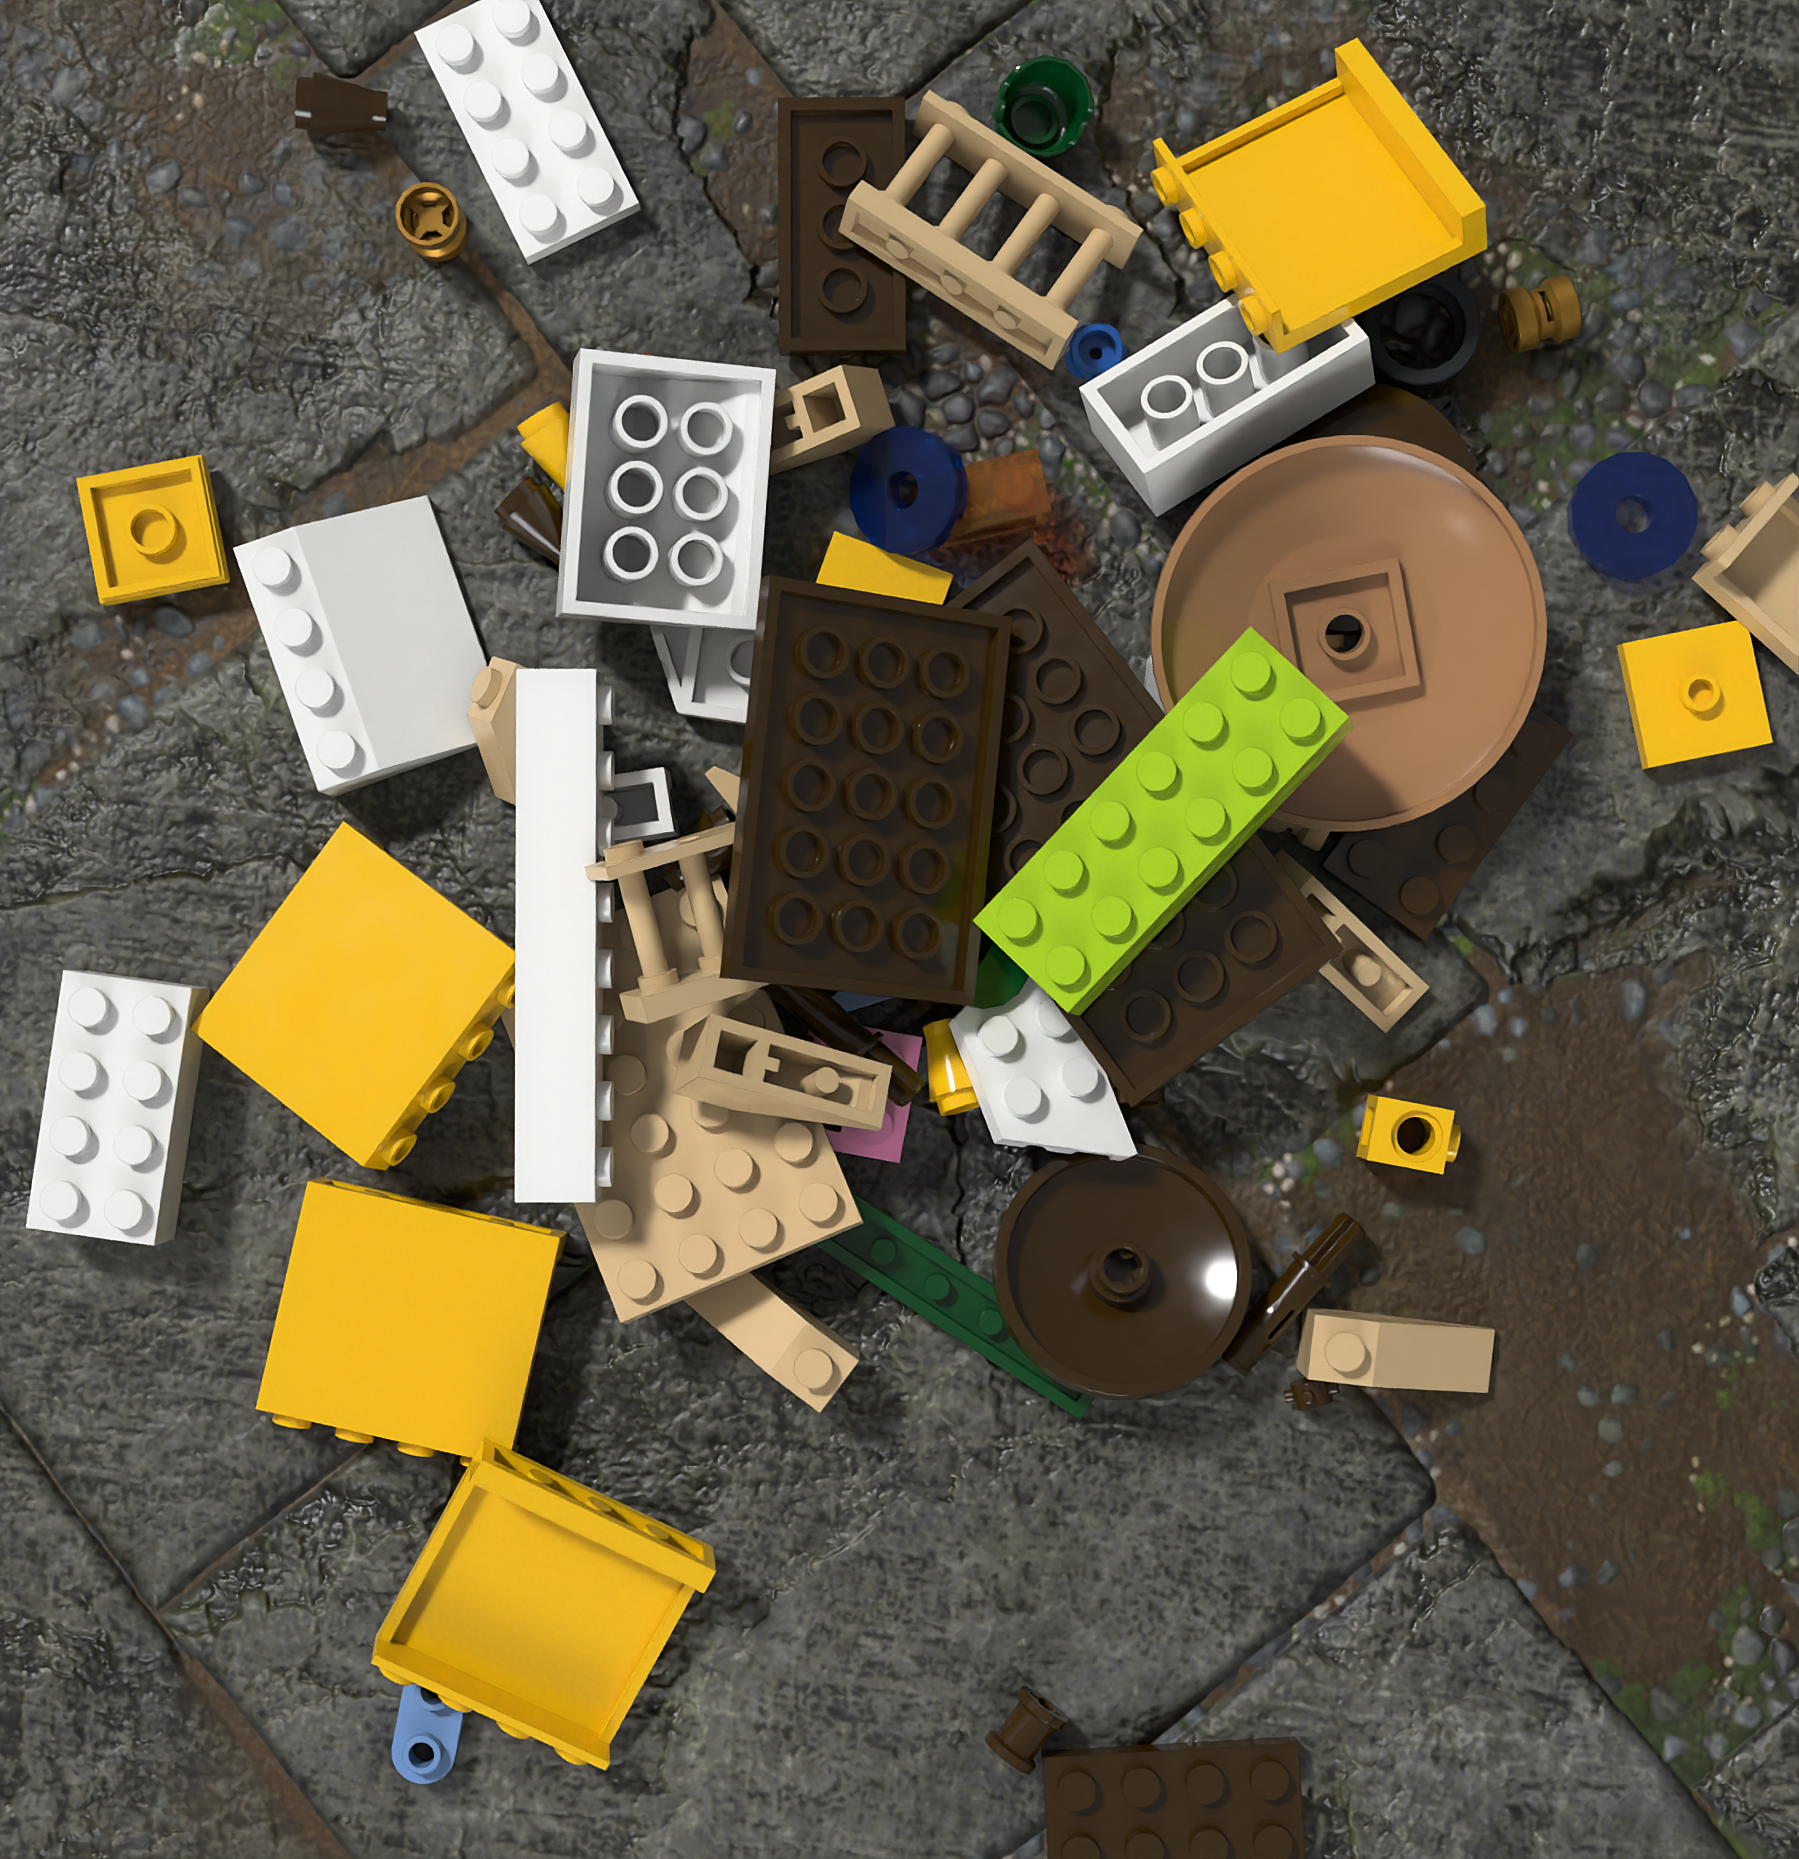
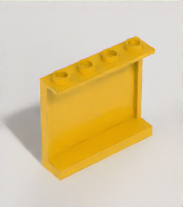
(1323, 204)
(362, 999)
(408, 1321)
(540, 1604)

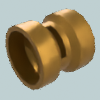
(423, 212)
(1539, 313)

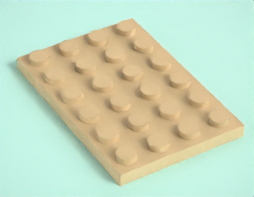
(693, 1182)

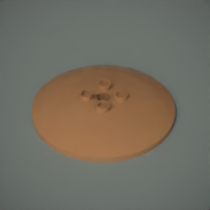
(1424, 569)

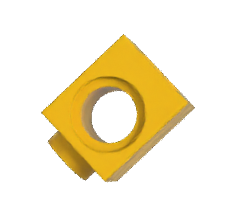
(1380, 1128)

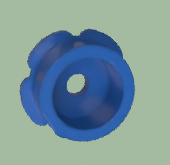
(1090, 337)

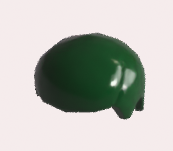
(1043, 107)

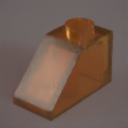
(1001, 498)

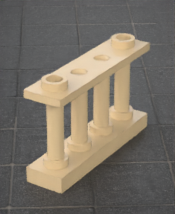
(958, 275)
(661, 988)

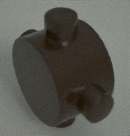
(1310, 1393)

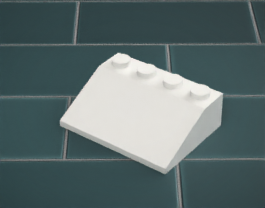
(665, 491)
(367, 640)

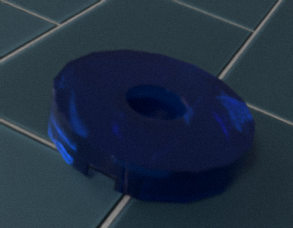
(877, 486)
(1662, 493)

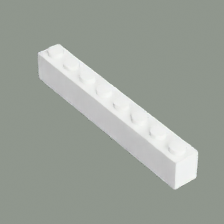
(561, 936)

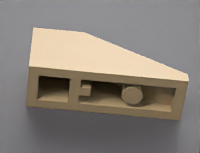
(827, 416)
(1367, 969)
(779, 1075)
(779, 1336)
(1394, 1351)

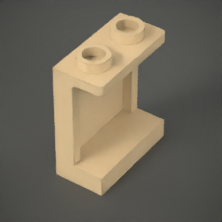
(1757, 568)

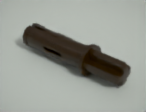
(844, 1033)
(1292, 1292)

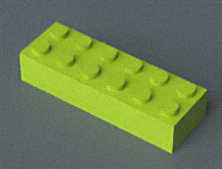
(1164, 822)

